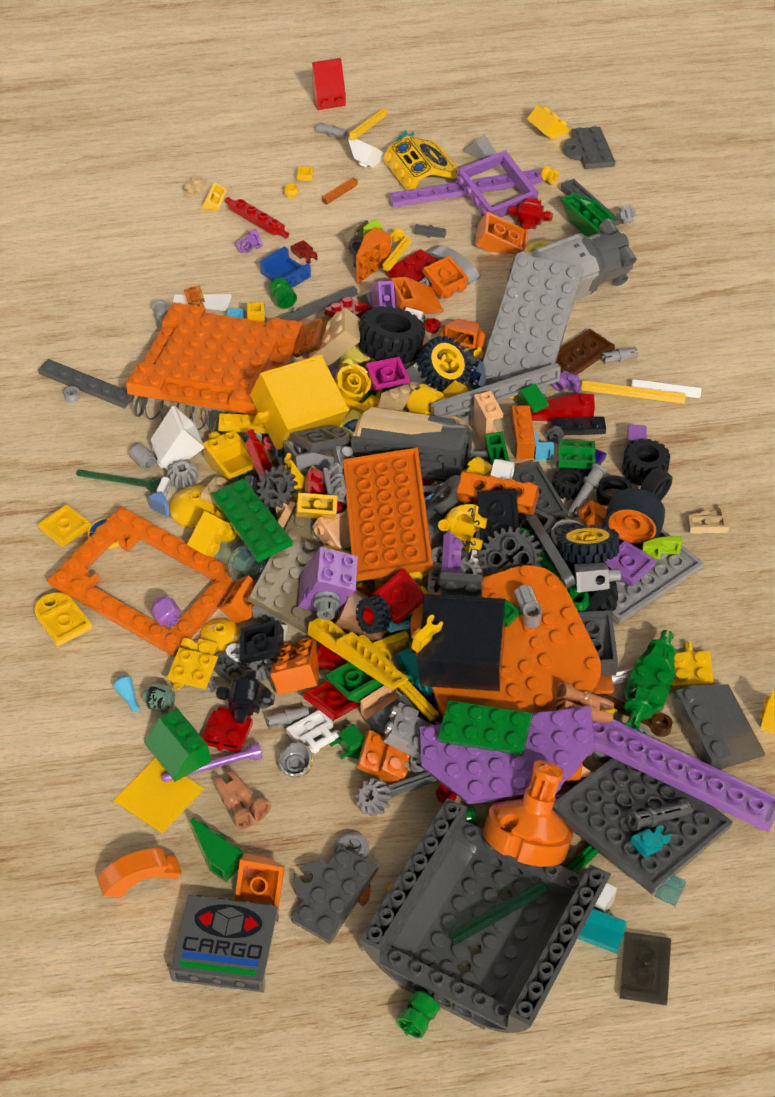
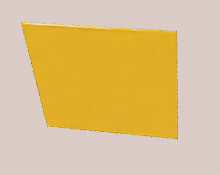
(157, 801)

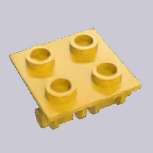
(191, 669)

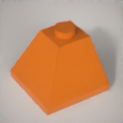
(259, 880)

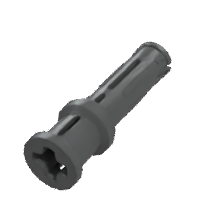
(650, 817)

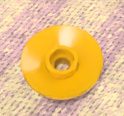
(222, 632)

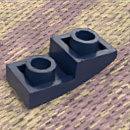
(478, 376)

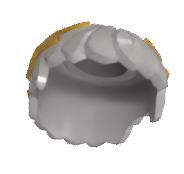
(296, 760)

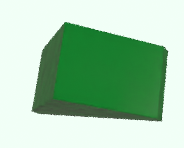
(532, 396)

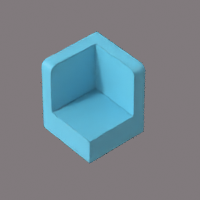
(543, 450)

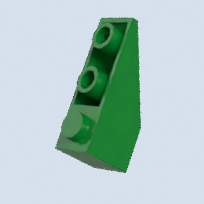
(218, 854)

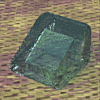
(671, 890)

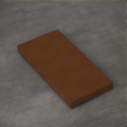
(583, 352)

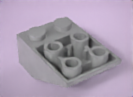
(304, 459)

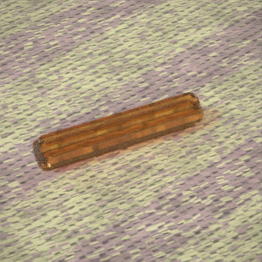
(340, 190)

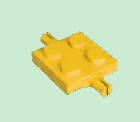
(692, 668)

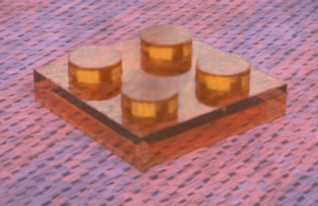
(310, 337)

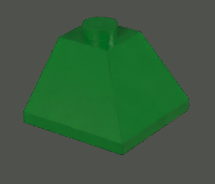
(353, 682)

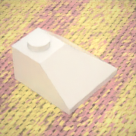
(365, 153)

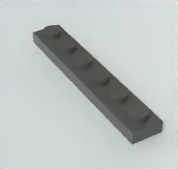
(86, 383)

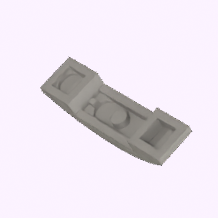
(440, 252)

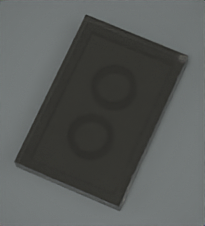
(645, 968)

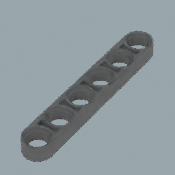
(551, 551)

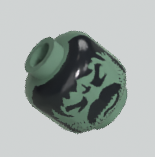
(159, 697)

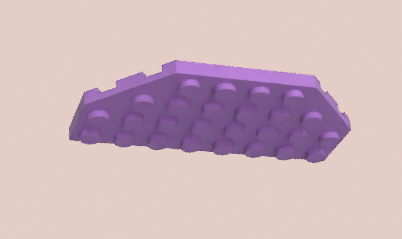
(491, 776)

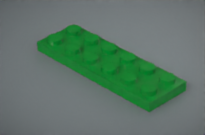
(251, 520)

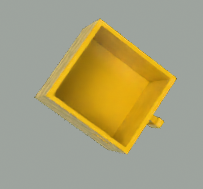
(297, 399)

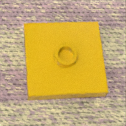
(64, 525)

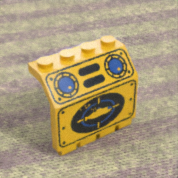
(417, 158)

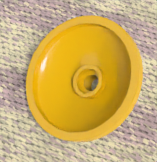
(188, 507)

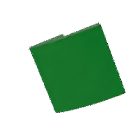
(576, 453)

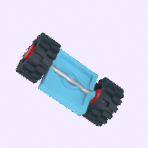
(376, 618)

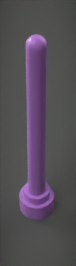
(252, 752)

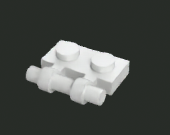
(311, 727)

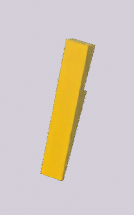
(356, 652)

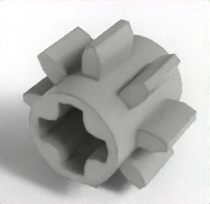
(626, 214)

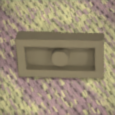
(353, 233)

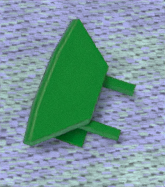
(350, 740)

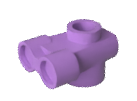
(252, 241)
(569, 381)

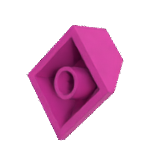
(387, 373)

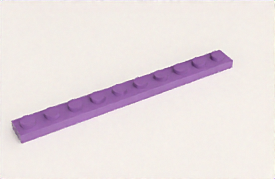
(452, 190)

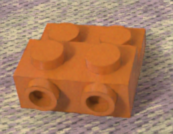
(446, 277)
(382, 759)

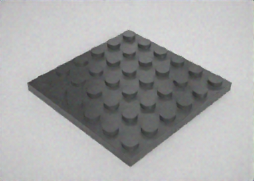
(599, 813)

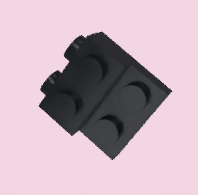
(261, 642)

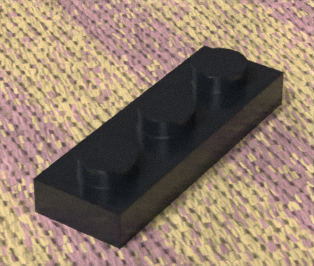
(580, 425)

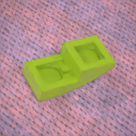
(662, 545)

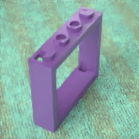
(513, 172)

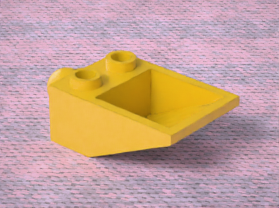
(227, 454)

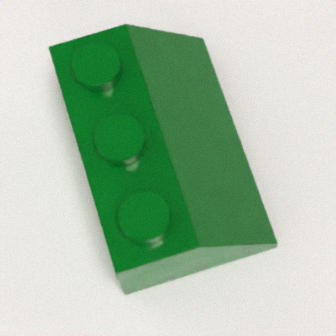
(177, 745)

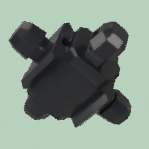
(245, 696)

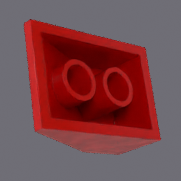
(328, 84)

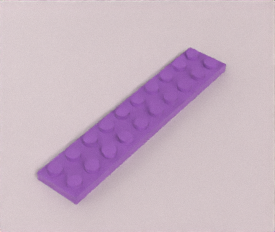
(686, 773)

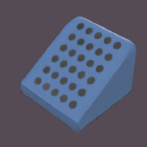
(159, 503)

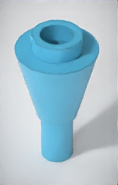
(125, 689)

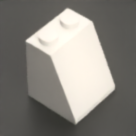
(176, 439)

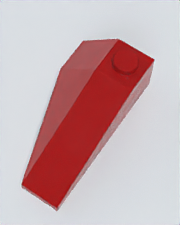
(567, 406)

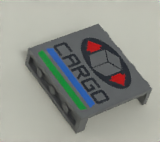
(224, 943)

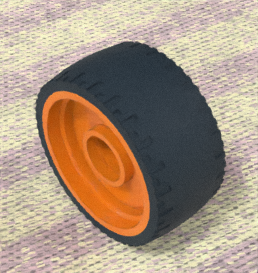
(635, 515)

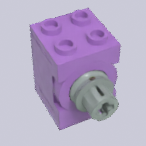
(327, 582)

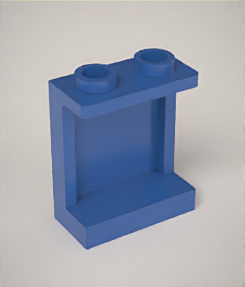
(281, 265)

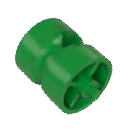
(282, 293)
(417, 1015)

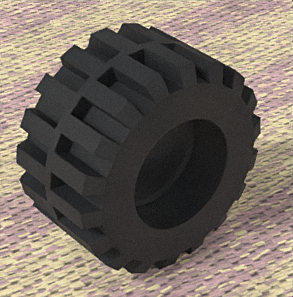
(642, 458)

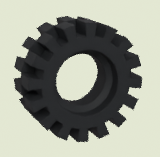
(568, 475)

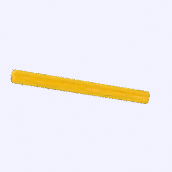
(367, 124)
(634, 392)
(410, 691)

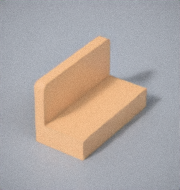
(377, 701)

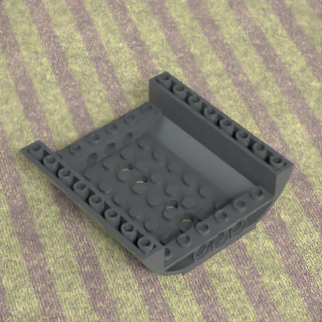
(456, 879)

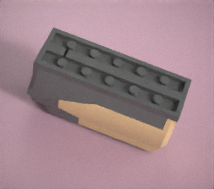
(441, 442)

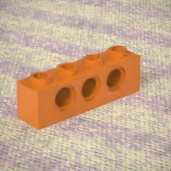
(470, 481)

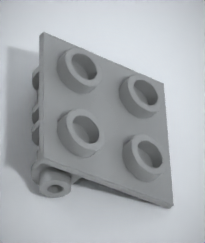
(335, 482)

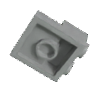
(404, 730)

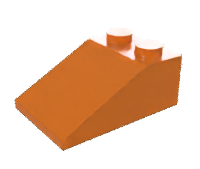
(500, 235)

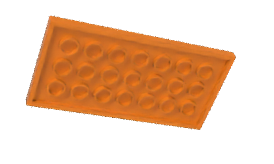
(387, 514)

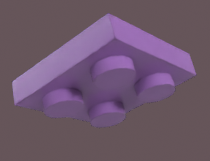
(632, 563)

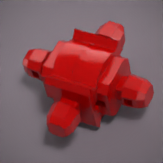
(530, 213)

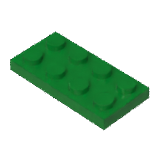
(485, 727)

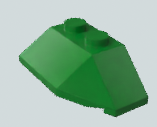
(585, 213)

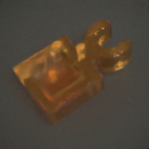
(194, 296)

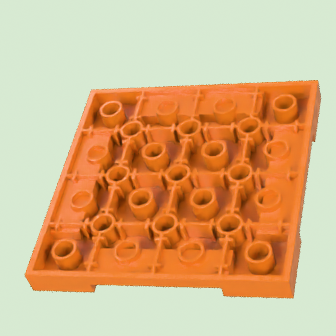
(212, 358)

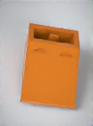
(372, 253)
(415, 296)
(296, 666)

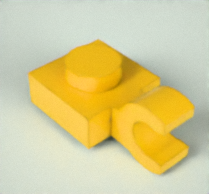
(424, 636)
(202, 646)

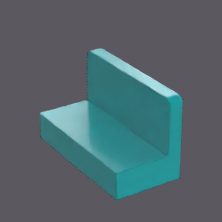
(603, 931)

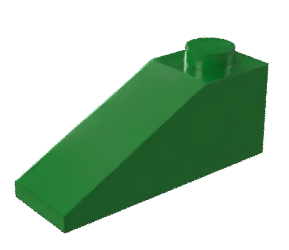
(496, 447)

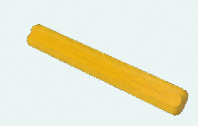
(396, 253)

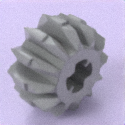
(182, 474)
(373, 797)

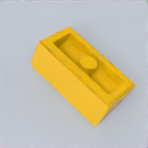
(214, 197)

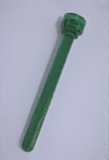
(151, 484)

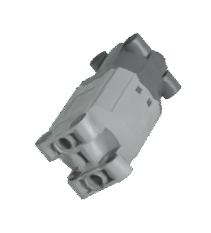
(601, 255)

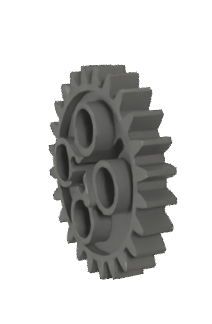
(499, 546)

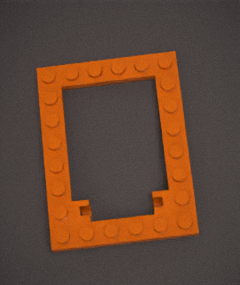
(75, 581)

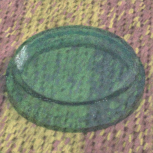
(243, 563)

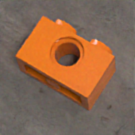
(234, 605)

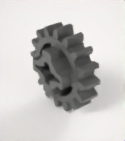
(284, 485)

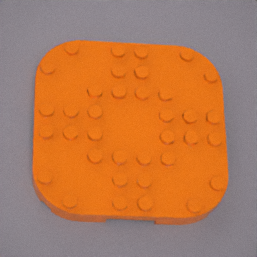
(532, 657)

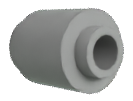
(142, 456)

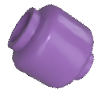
(166, 611)

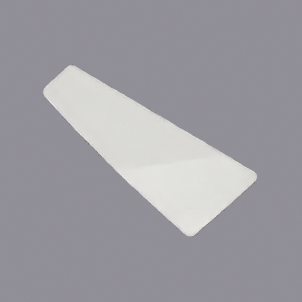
(212, 301)

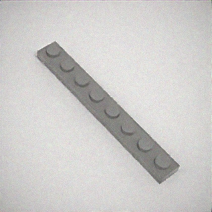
(501, 390)

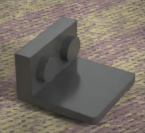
(461, 584)

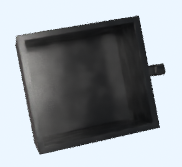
(468, 646)

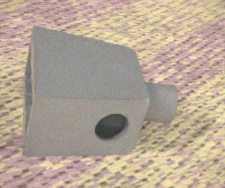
(586, 575)

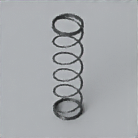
(144, 403)

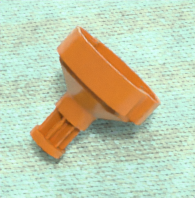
(529, 825)

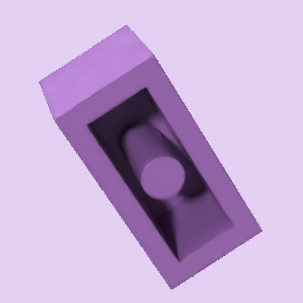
(382, 294)

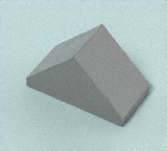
(480, 148)

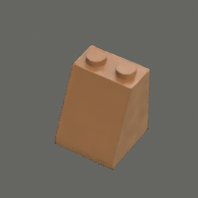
(347, 621)

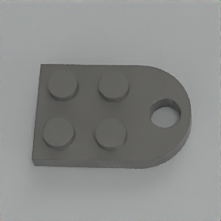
(321, 438)

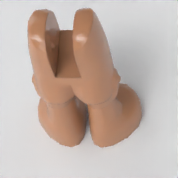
(565, 692)
(237, 792)

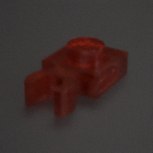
(304, 250)

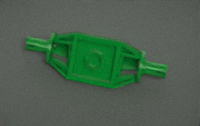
(650, 680)

